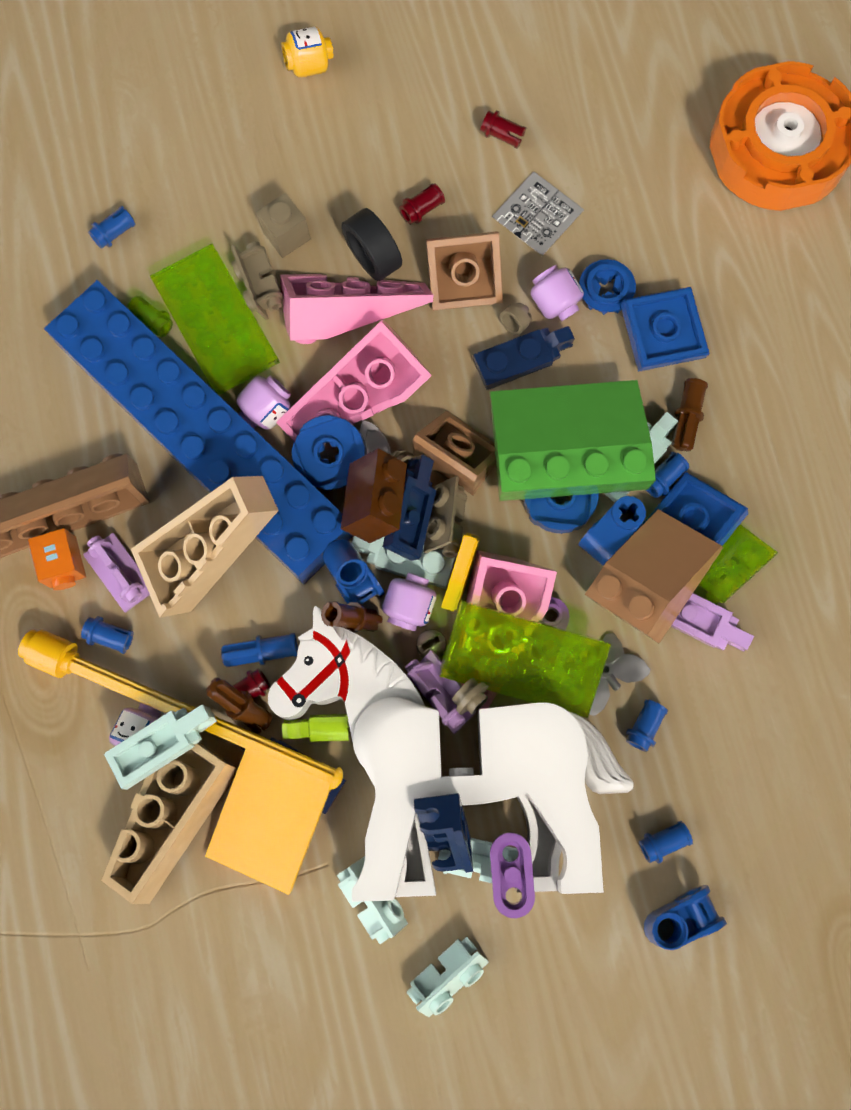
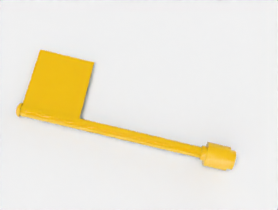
(274, 791)

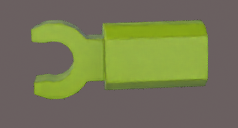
(318, 727)

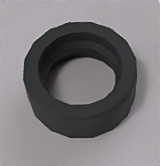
(372, 244)

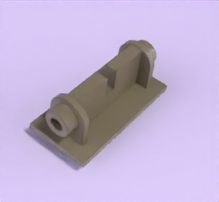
(250, 267)
(447, 508)

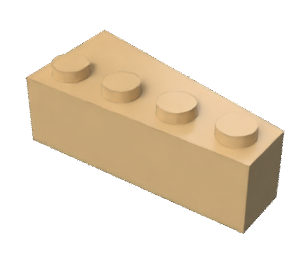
(202, 543)
(165, 821)

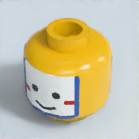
(307, 52)

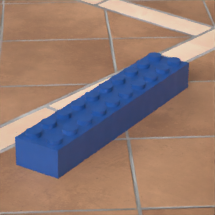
(194, 423)

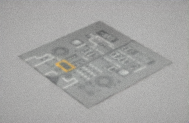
(538, 213)

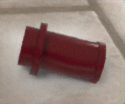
(501, 127)
(421, 204)
(254, 683)

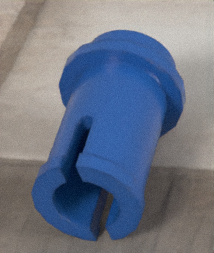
(111, 227)
(667, 474)
(106, 634)
(646, 725)
(665, 842)

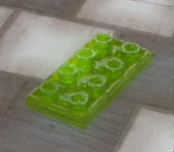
(214, 319)
(524, 658)

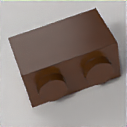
(374, 496)

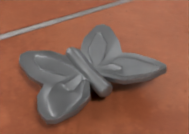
(620, 666)

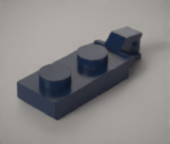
(521, 356)
(416, 510)

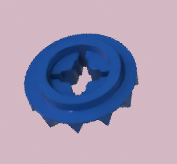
(604, 272)

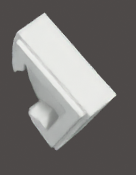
(374, 438)

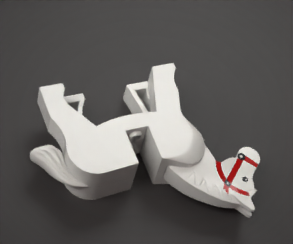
(523, 753)

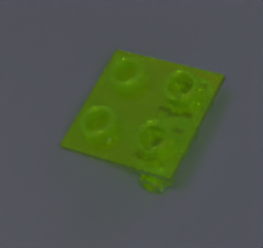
(736, 564)

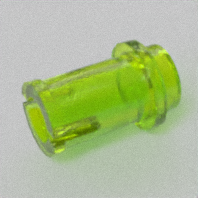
(155, 320)

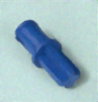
(259, 650)

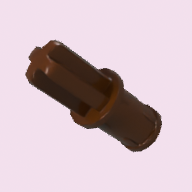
(689, 414)
(350, 616)
(239, 705)

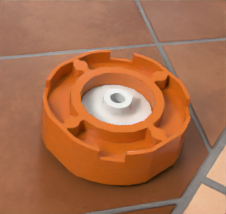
(783, 136)

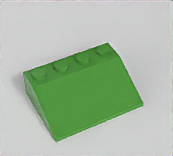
(571, 440)

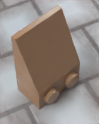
(654, 574)

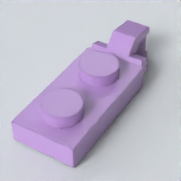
(711, 624)

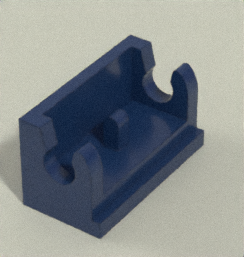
(446, 829)

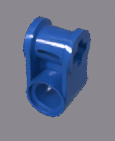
(610, 532)
(351, 573)
(691, 917)

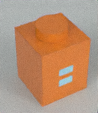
(57, 559)

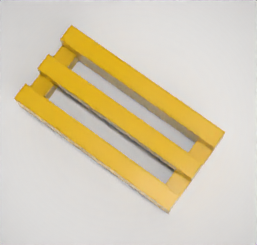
(460, 572)

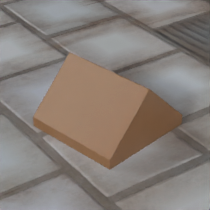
(464, 270)
(456, 451)

